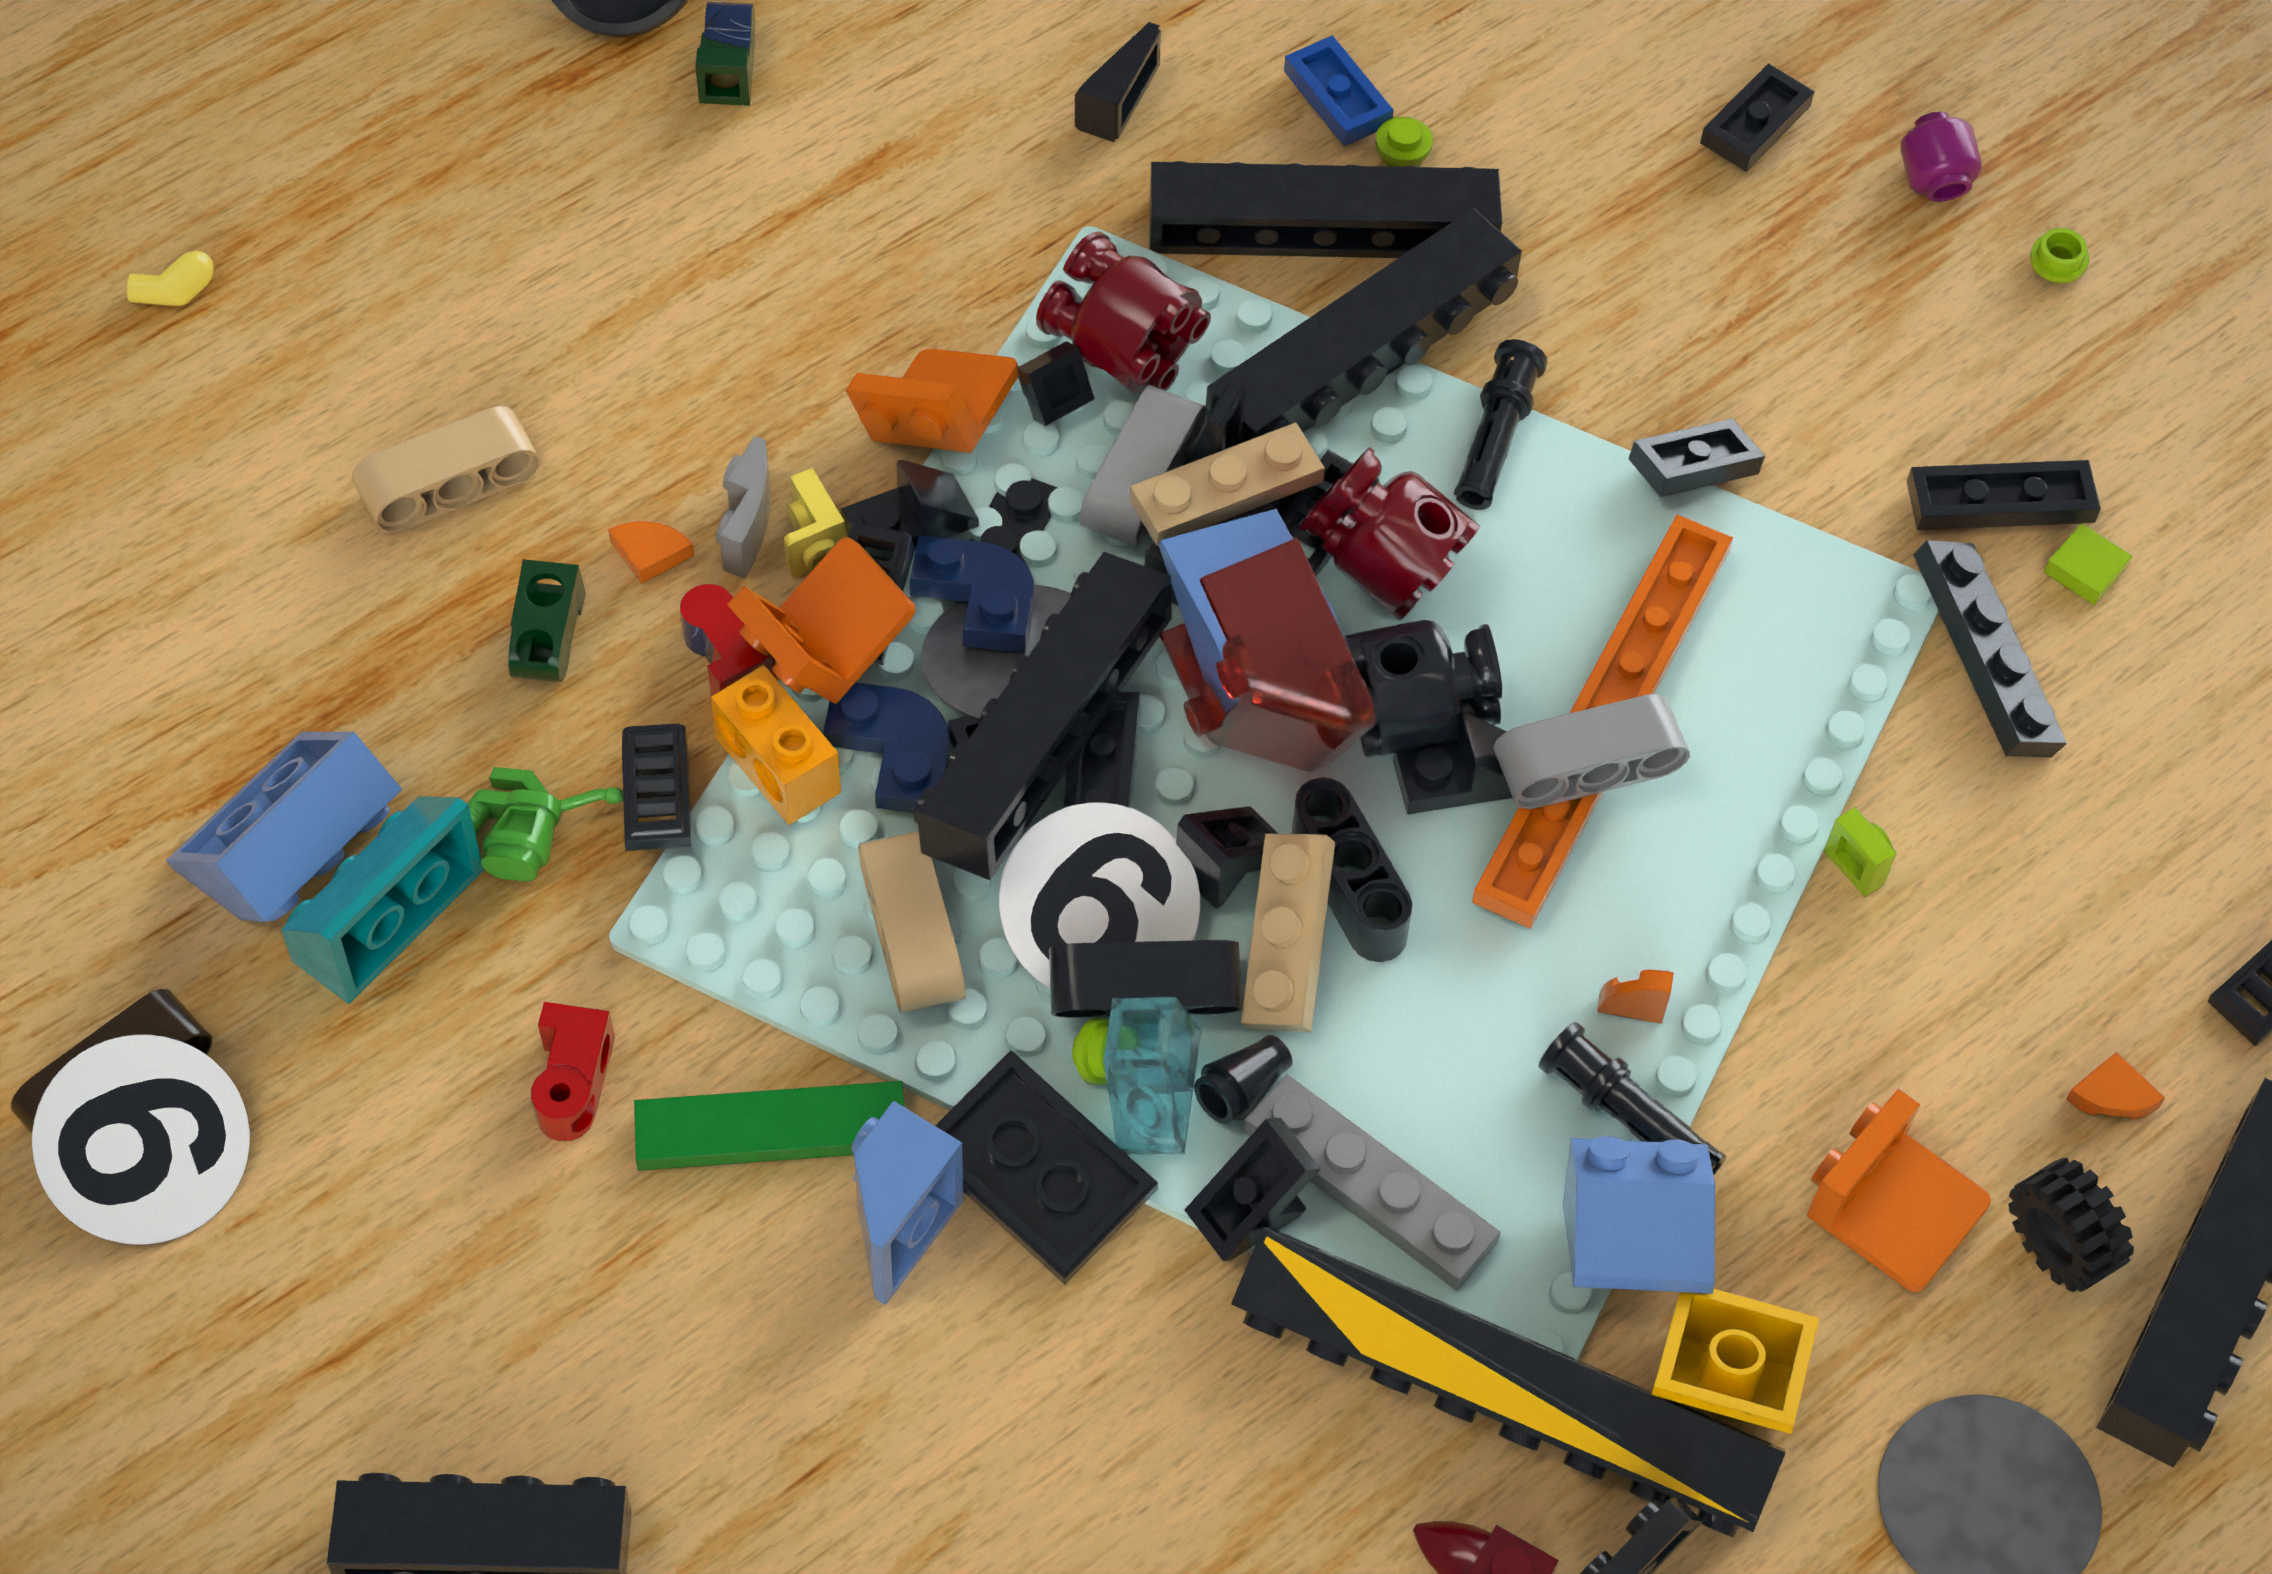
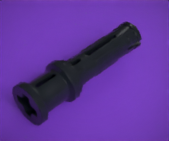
(1505, 403)
(1609, 1087)

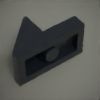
(922, 504)
(1453, 771)
(1222, 848)
(1254, 1190)

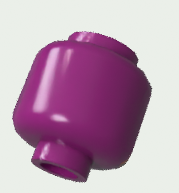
(1941, 157)

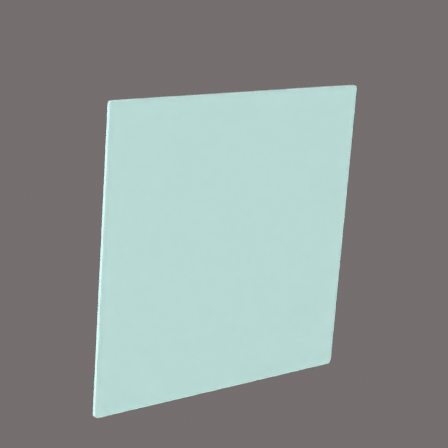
(1446, 1040)

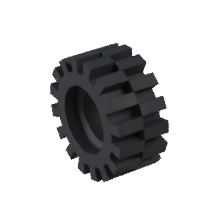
(2071, 1224)

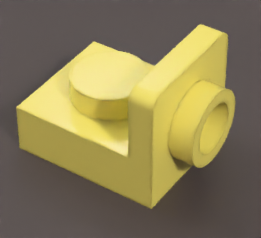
(815, 524)

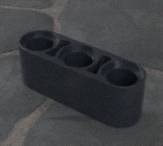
(1362, 894)
(1196, 972)

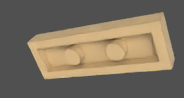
(1227, 483)
(1288, 932)

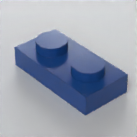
(1337, 90)

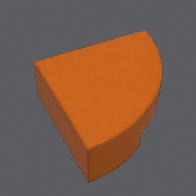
(650, 547)
(1638, 999)
(2115, 1091)

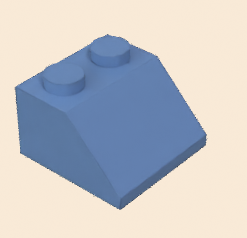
(905, 1192)
(1640, 1215)

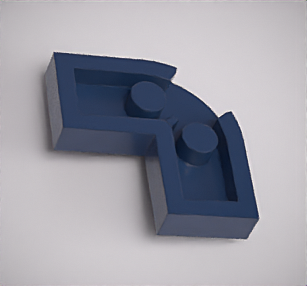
(985, 576)
(901, 728)

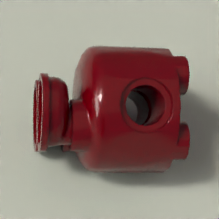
(1130, 319)
(1393, 535)

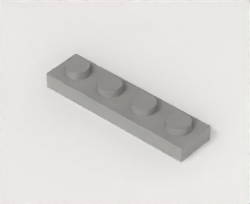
(1381, 1185)

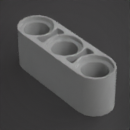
(1148, 445)
(1591, 751)

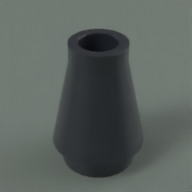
(1238, 1081)

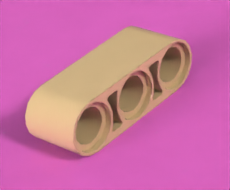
(445, 469)
(911, 922)

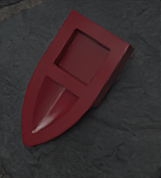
(1472, 1550)

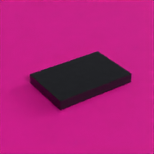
(1043, 1167)

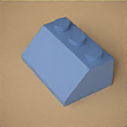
(287, 825)

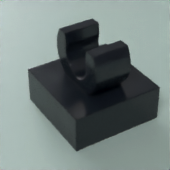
(1055, 383)

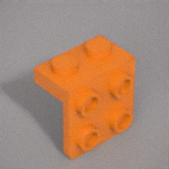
(938, 402)
(830, 622)
(1895, 1197)

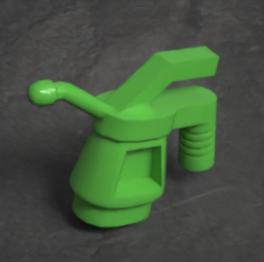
(525, 823)

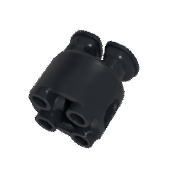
(1423, 685)

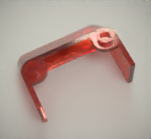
(1282, 661)

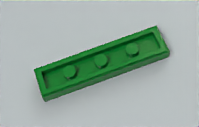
(756, 1124)

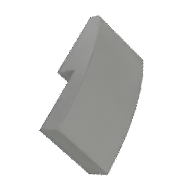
(746, 520)

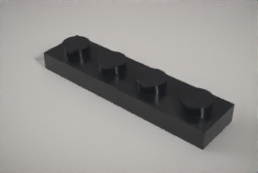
(1989, 649)

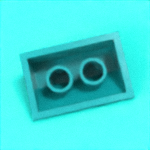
(385, 895)

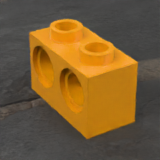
(776, 744)

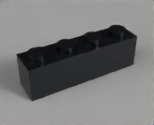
(478, 1526)

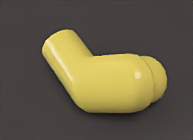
(176, 284)

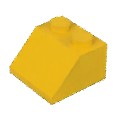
(1737, 1358)

